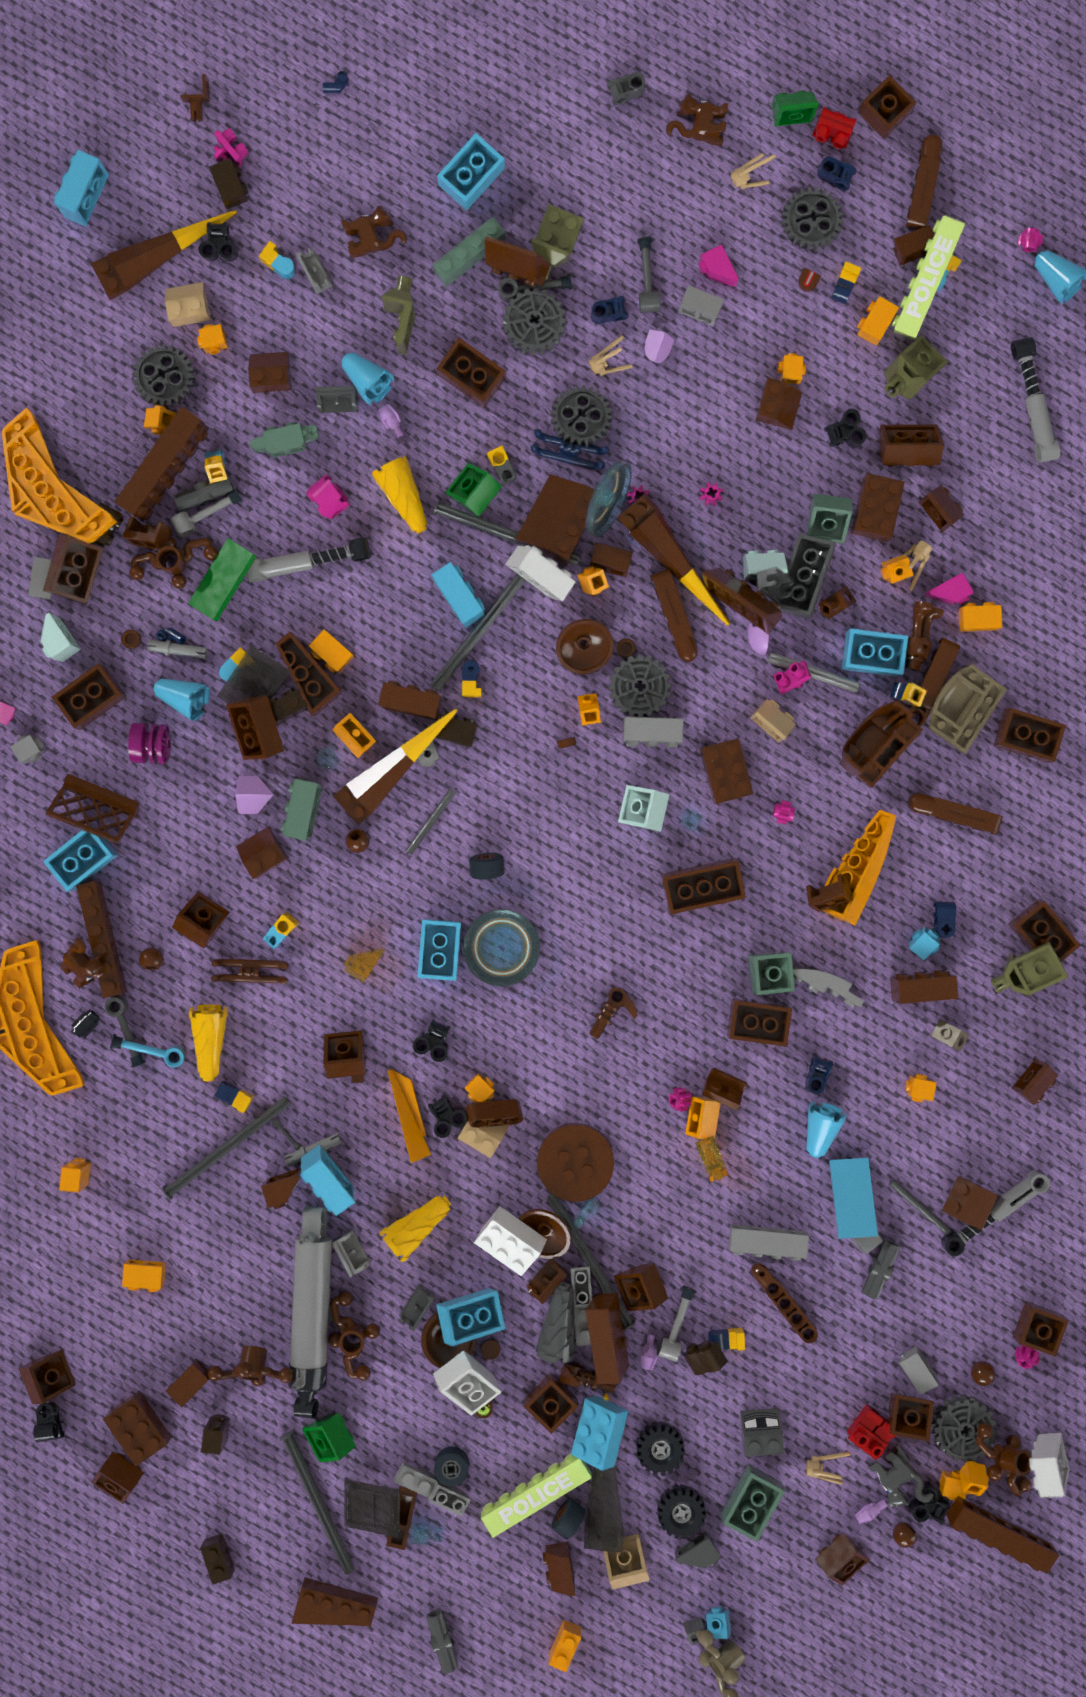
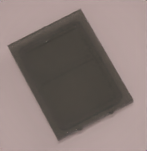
(254, 677)
(372, 1508)

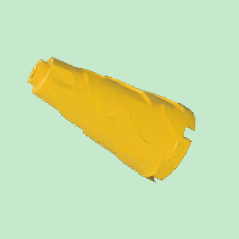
(402, 492)
(208, 1032)
(408, 1232)

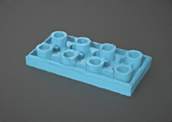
(853, 1198)

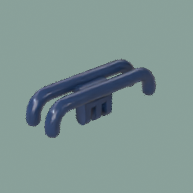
(569, 452)

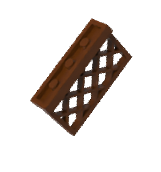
(99, 797)

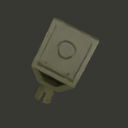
(557, 236)
(400, 302)
(913, 369)
(1031, 971)

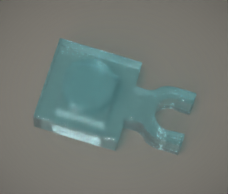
(589, 1207)
(421, 1533)

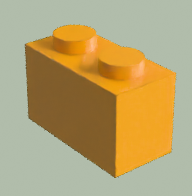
(877, 321)
(980, 617)
(331, 651)
(354, 735)
(702, 1117)
(75, 1175)
(144, 1275)
(564, 1646)

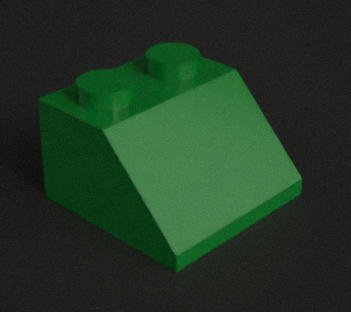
(794, 108)
(473, 489)
(329, 1438)

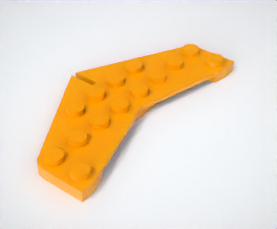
(39, 492)
(27, 1034)

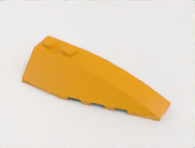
(863, 866)

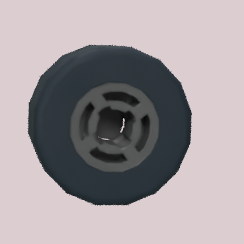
(451, 1458)

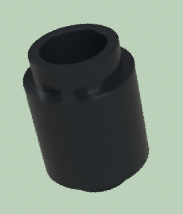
(85, 1023)

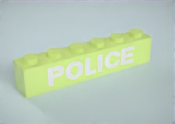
(929, 277)
(535, 1494)

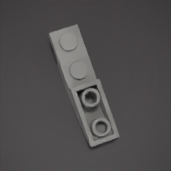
(821, 980)
(582, 1297)
(428, 1485)

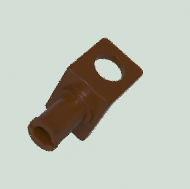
(197, 99)
(836, 603)

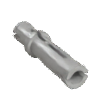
(177, 649)
(326, 1143)

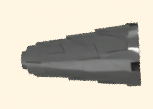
(558, 1332)

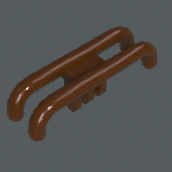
(250, 971)

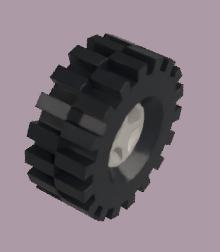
(660, 1457)
(684, 1520)

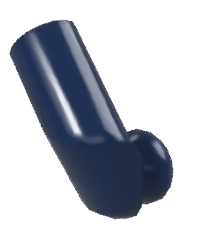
(338, 85)
(170, 634)

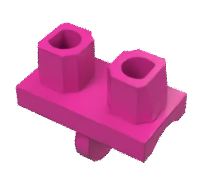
(225, 139)
(793, 677)

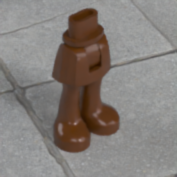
(919, 643)

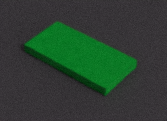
(222, 579)

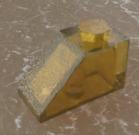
(362, 963)
(711, 1159)

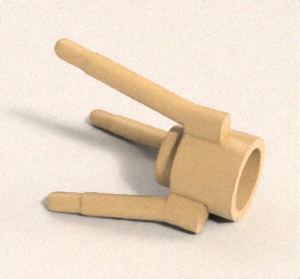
(741, 175)
(599, 363)
(920, 553)
(815, 1469)

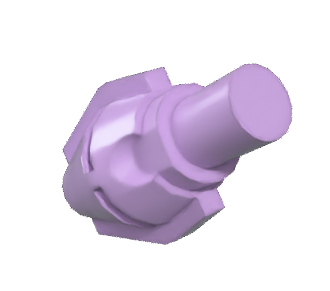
(391, 419)
(648, 1353)
(870, 1512)

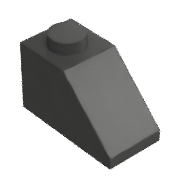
(699, 1552)

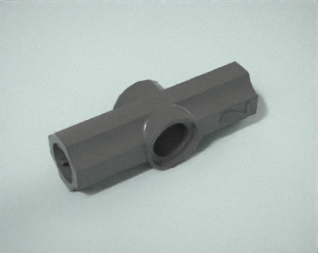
(202, 493)
(881, 1269)
(441, 1641)

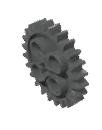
(809, 202)
(155, 360)
(592, 427)

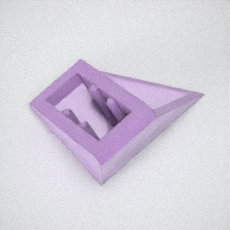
(251, 794)

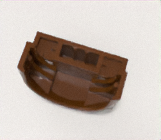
(879, 742)

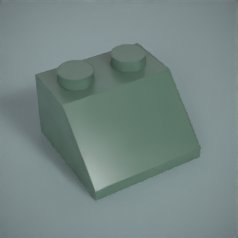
(829, 517)
(771, 973)

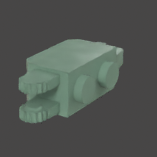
(285, 439)

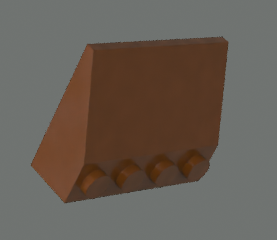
(557, 519)
(742, 599)

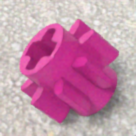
(1030, 240)
(714, 489)
(640, 491)
(783, 812)
(680, 1099)
(1026, 1357)

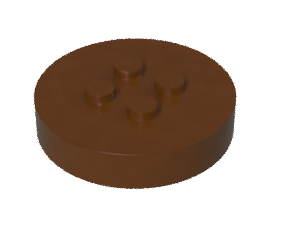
(575, 1162)

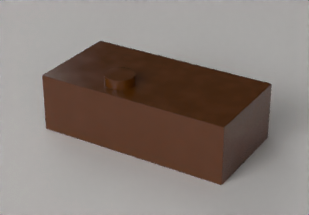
(703, 886)
(607, 1338)

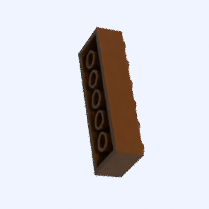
(162, 464)

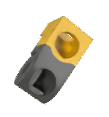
(501, 465)

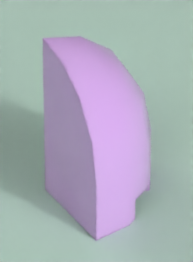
(658, 345)
(758, 639)

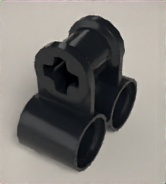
(218, 239)
(843, 430)
(434, 1040)
(445, 1115)
(49, 1424)
(935, 1508)

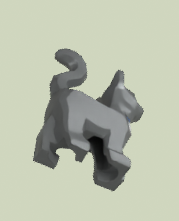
(898, 1475)

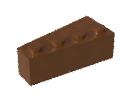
(311, 678)
(333, 1605)

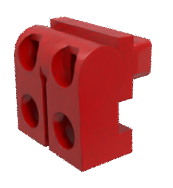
(834, 125)
(870, 1432)

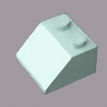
(756, 562)
(57, 639)
(643, 808)

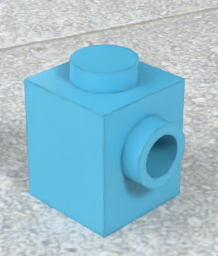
(925, 942)
(719, 1622)

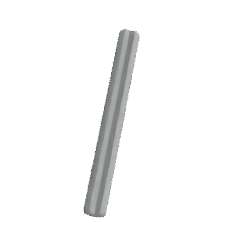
(816, 673)

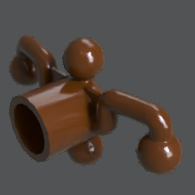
(184, 555)
(347, 1326)
(252, 1368)
(1008, 1459)

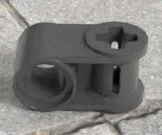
(624, 87)

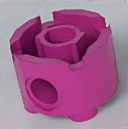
(328, 497)

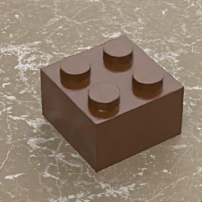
(886, 107)
(1040, 1328)
(551, 1403)

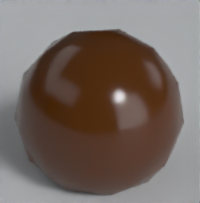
(357, 841)
(151, 958)
(983, 1373)
(904, 1535)

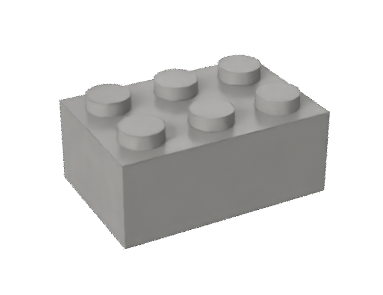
(652, 731)

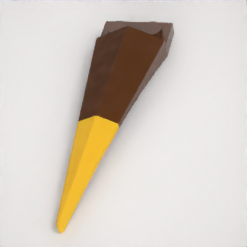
(132, 264)
(653, 533)
(370, 788)

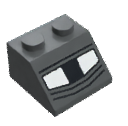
(761, 1432)

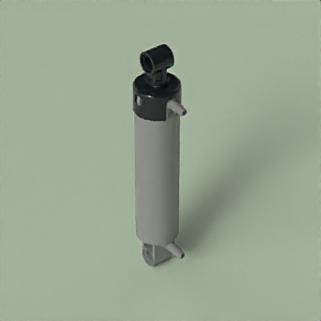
(310, 1311)

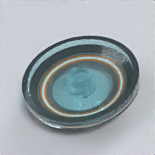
(608, 498)
(501, 947)

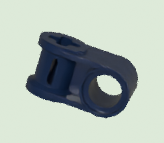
(837, 173)
(613, 310)
(944, 917)
(818, 1073)

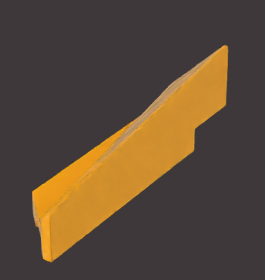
(409, 1116)

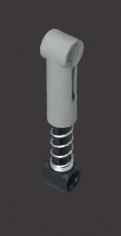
(1046, 446)
(262, 569)
(1002, 1208)

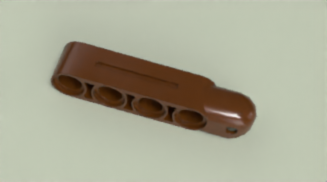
(925, 182)
(675, 614)
(935, 677)
(955, 812)
(765, 1278)

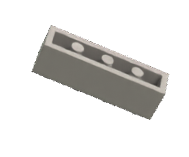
(768, 1241)

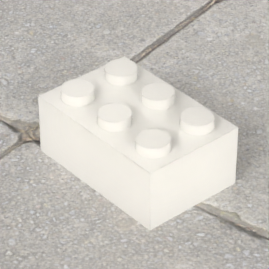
(541, 572)
(510, 1241)
(467, 1383)
(1050, 1465)

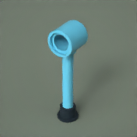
(118, 1042)

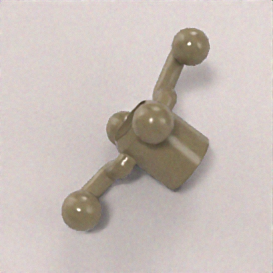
(722, 1661)

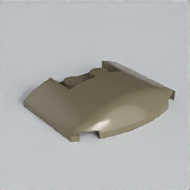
(964, 706)

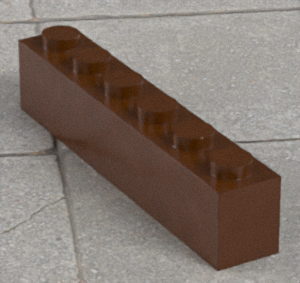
(101, 937)
(1002, 1535)

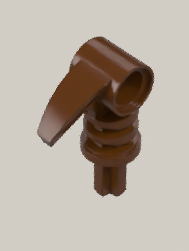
(608, 1010)
(575, 1377)

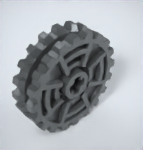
(538, 307)
(650, 676)
(950, 1423)

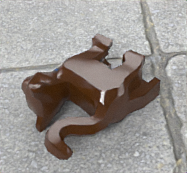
(703, 125)
(369, 238)
(78, 962)

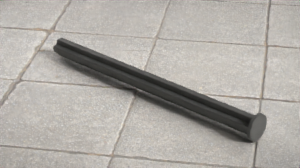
(484, 525)
(477, 632)
(225, 1148)
(588, 1257)
(317, 1502)

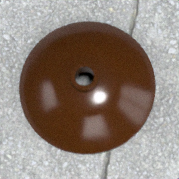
(588, 656)
(556, 1232)
(435, 1349)

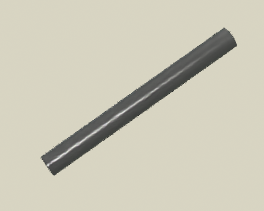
(430, 822)
(920, 1207)

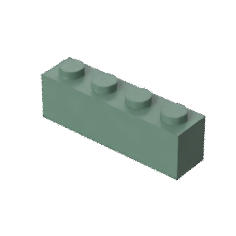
(467, 252)

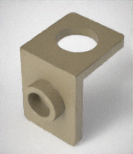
(949, 1035)

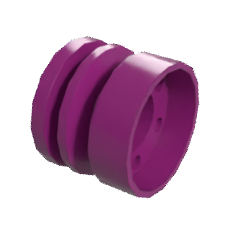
(149, 743)

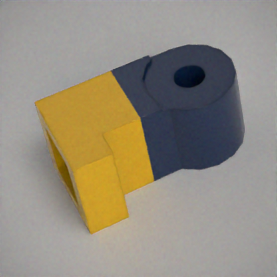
(846, 282)
(469, 680)
(905, 692)
(234, 1096)
(728, 1338)

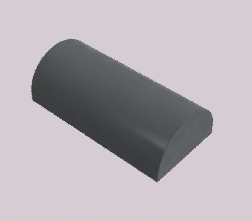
(808, 570)

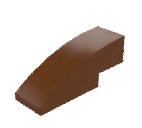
(407, 1504)

